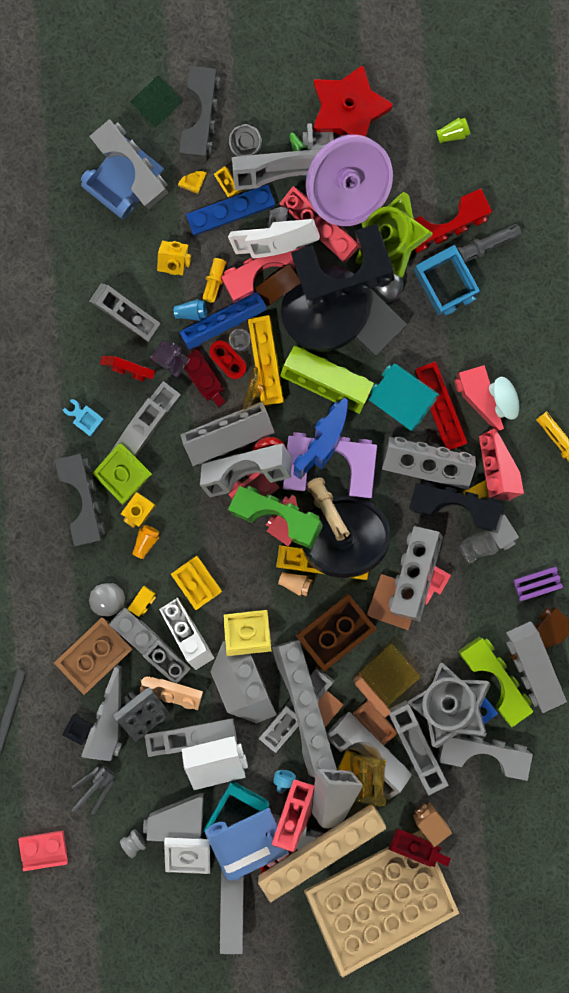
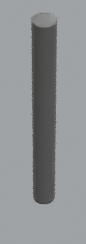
(10, 707)

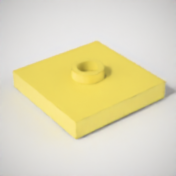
(247, 633)

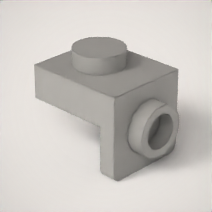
(316, 140)

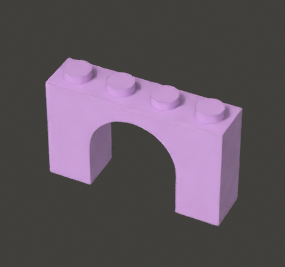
(359, 455)

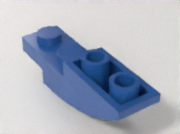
(326, 440)

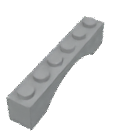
(257, 170)
(296, 676)

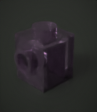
(170, 358)

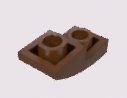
(278, 285)

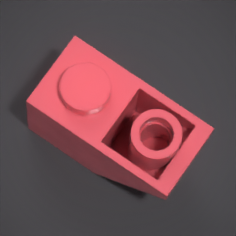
(278, 526)

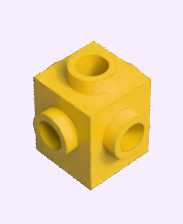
(173, 258)

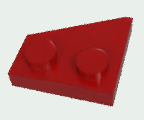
(123, 366)

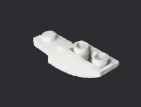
(275, 240)

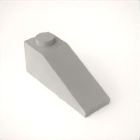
(124, 311)

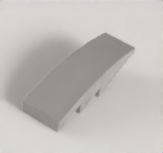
(286, 721)
(231, 915)

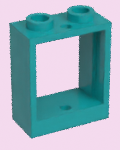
(242, 794)

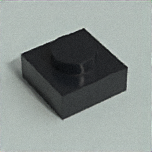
(77, 729)

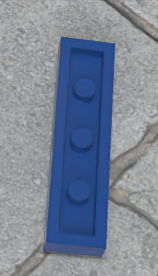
(230, 210)
(223, 320)

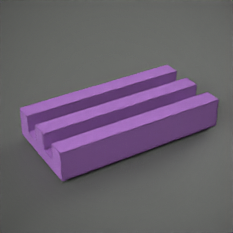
(556, 578)

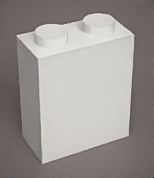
(214, 762)

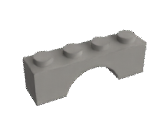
(112, 143)
(222, 474)
(352, 735)
(417, 748)
(514, 760)

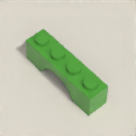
(250, 505)

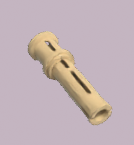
(324, 500)

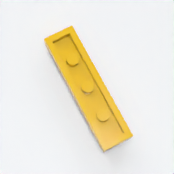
(266, 359)

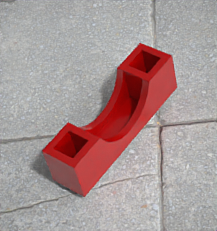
(471, 210)

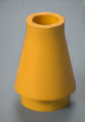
(145, 540)

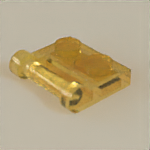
(362, 768)

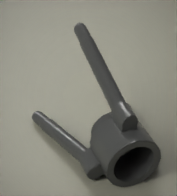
(102, 778)

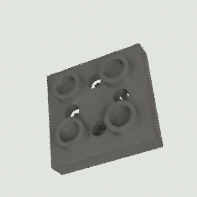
(141, 713)

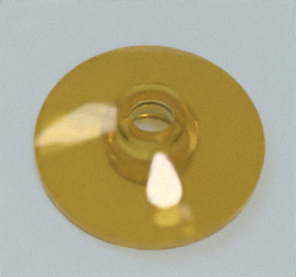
(254, 388)

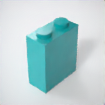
(403, 396)

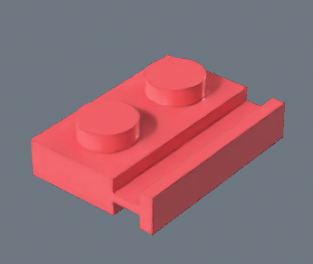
(43, 850)

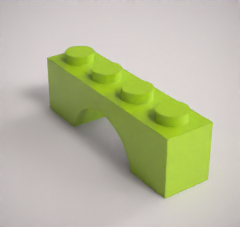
(511, 703)

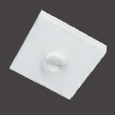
(187, 855)

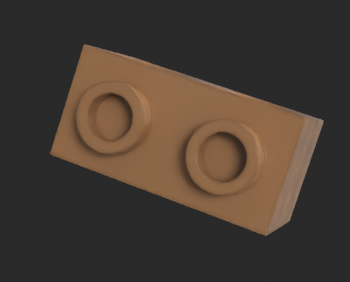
(431, 823)

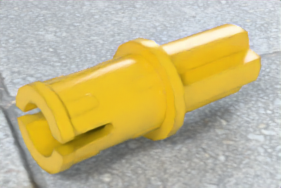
(214, 280)

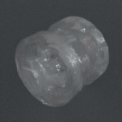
(237, 337)

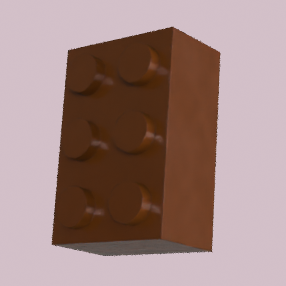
(335, 632)

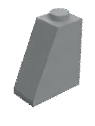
(334, 796)
(177, 820)

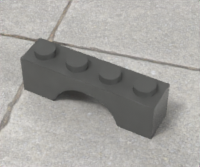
(195, 140)
(86, 527)

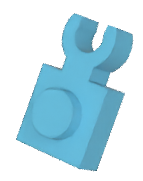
(85, 419)

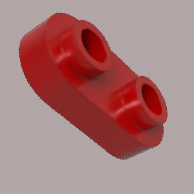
(227, 360)

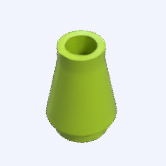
(454, 131)

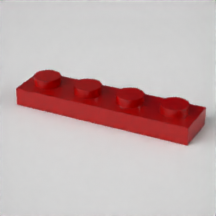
(442, 410)

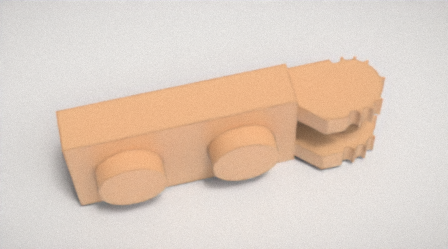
(173, 692)

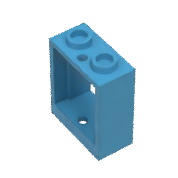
(436, 261)

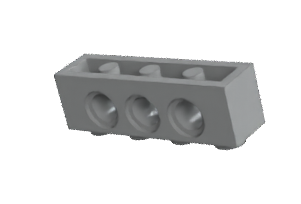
(459, 476)
(414, 607)

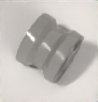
(133, 843)

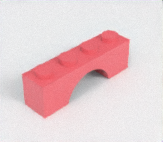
(240, 281)

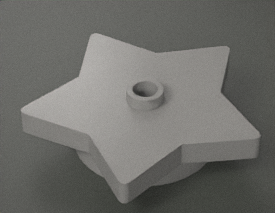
(436, 700)

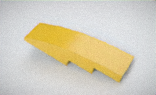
(294, 559)

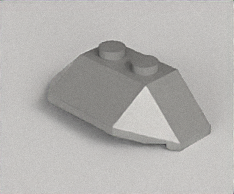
(242, 686)

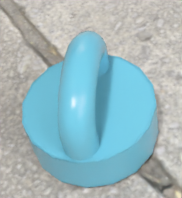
(283, 780)

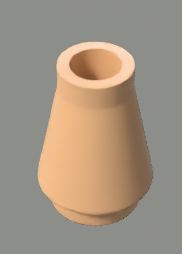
(296, 583)

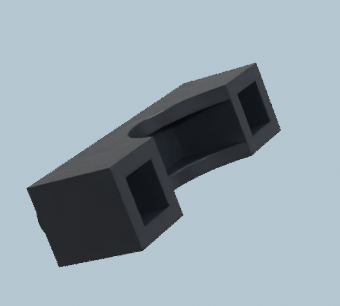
(429, 500)

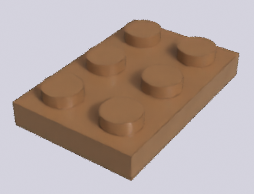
(93, 655)

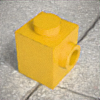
(137, 510)

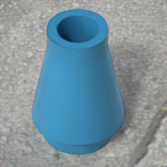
(191, 310)

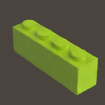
(326, 378)

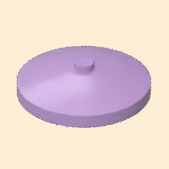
(349, 180)

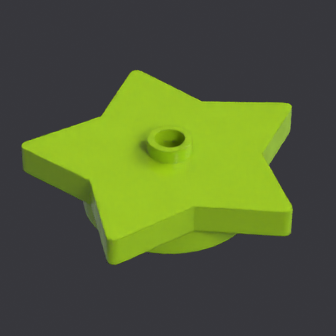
(398, 231)

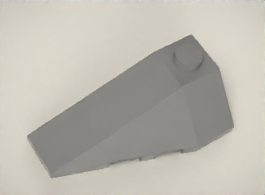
(105, 734)

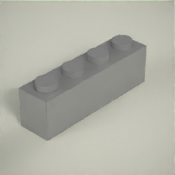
(227, 434)
(536, 667)

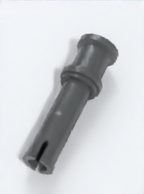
(480, 247)

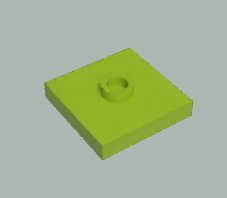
(122, 473)

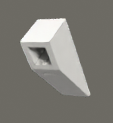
(186, 634)

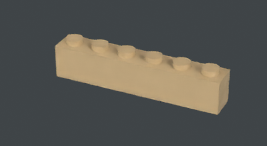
(321, 852)

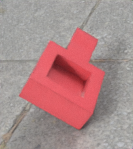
(438, 583)

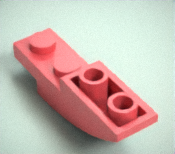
(332, 235)

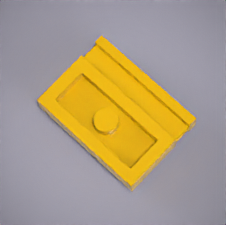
(196, 582)

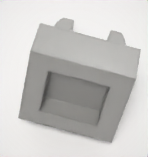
(279, 215)

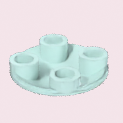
(505, 398)

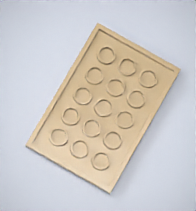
(378, 906)

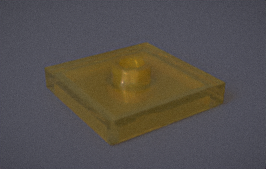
(389, 674)

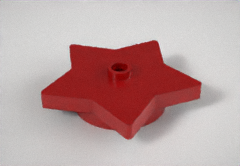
(348, 105)

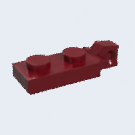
(204, 378)
(417, 849)

